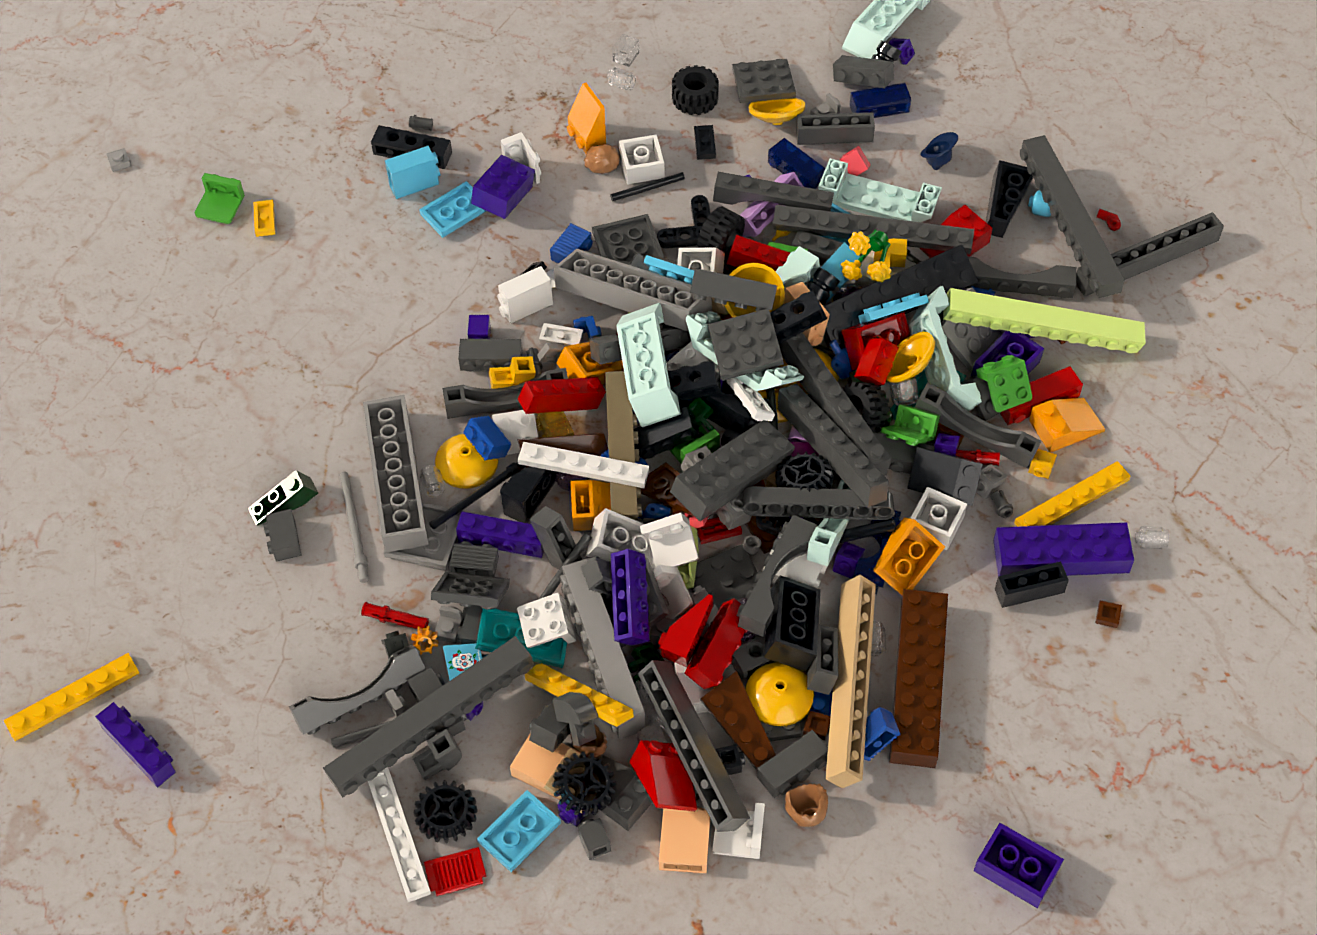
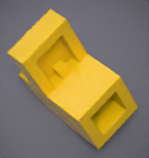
(895, 254)
(520, 370)

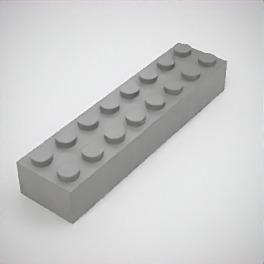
(627, 287)
(395, 474)
(598, 642)

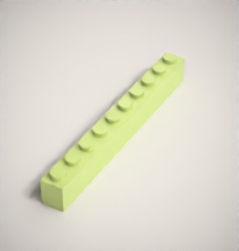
(1044, 321)

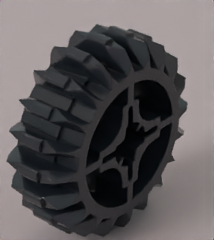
(805, 472)
(602, 787)
(458, 797)

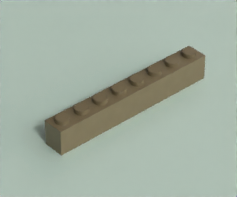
(621, 443)

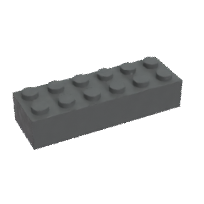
(731, 469)

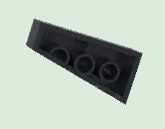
(1007, 192)

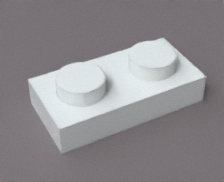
(560, 334)

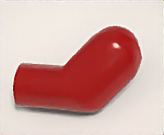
(1111, 219)

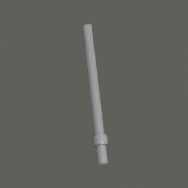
(360, 559)

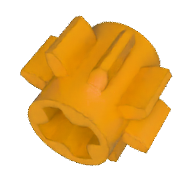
(430, 642)

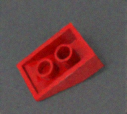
(966, 218)
(892, 328)
(685, 633)
(664, 775)

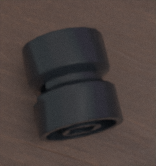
(886, 52)
(822, 284)

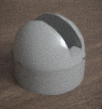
(750, 542)

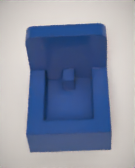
(588, 326)

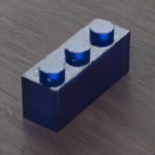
(881, 101)
(789, 159)

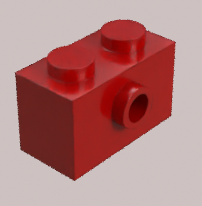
(876, 361)

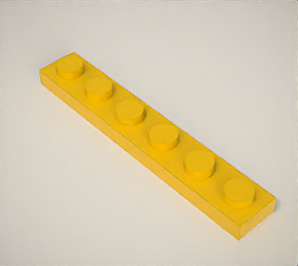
(1075, 497)
(560, 684)
(71, 697)

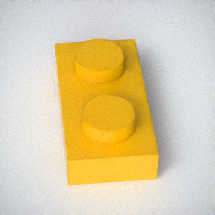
(264, 218)

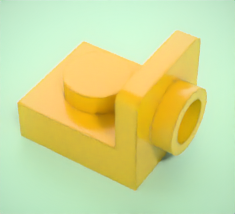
(1042, 464)

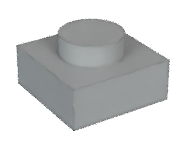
(118, 159)
(550, 352)
(395, 702)

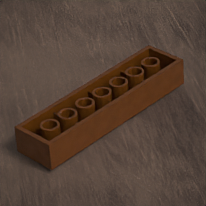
(919, 678)

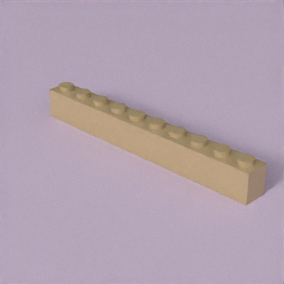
(851, 688)

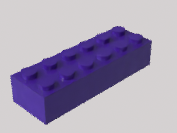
(1079, 547)

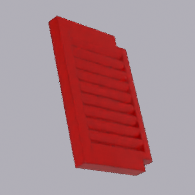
(455, 871)

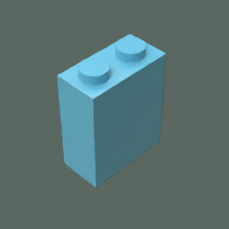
(412, 172)

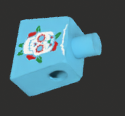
(460, 658)

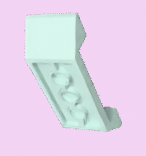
(878, 24)
(876, 197)
(646, 366)
(941, 368)
(758, 380)

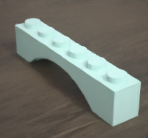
(798, 267)
(826, 537)

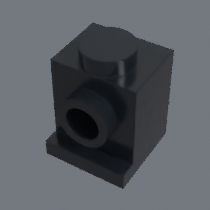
(731, 755)

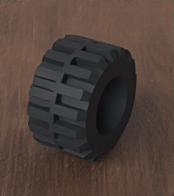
(695, 90)
(721, 229)
(874, 403)

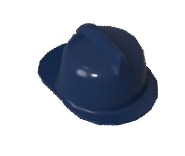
(940, 150)

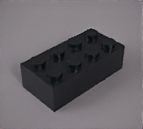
(794, 624)

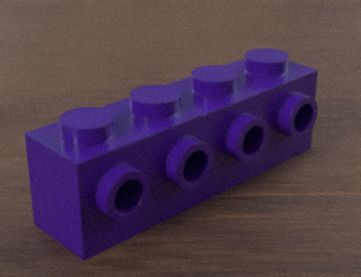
(500, 533)
(629, 597)
(135, 744)

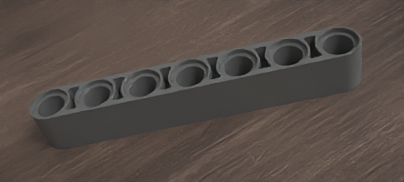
(813, 504)

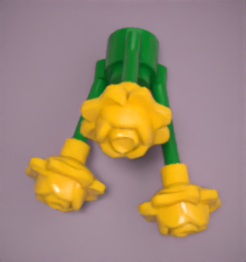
(859, 244)

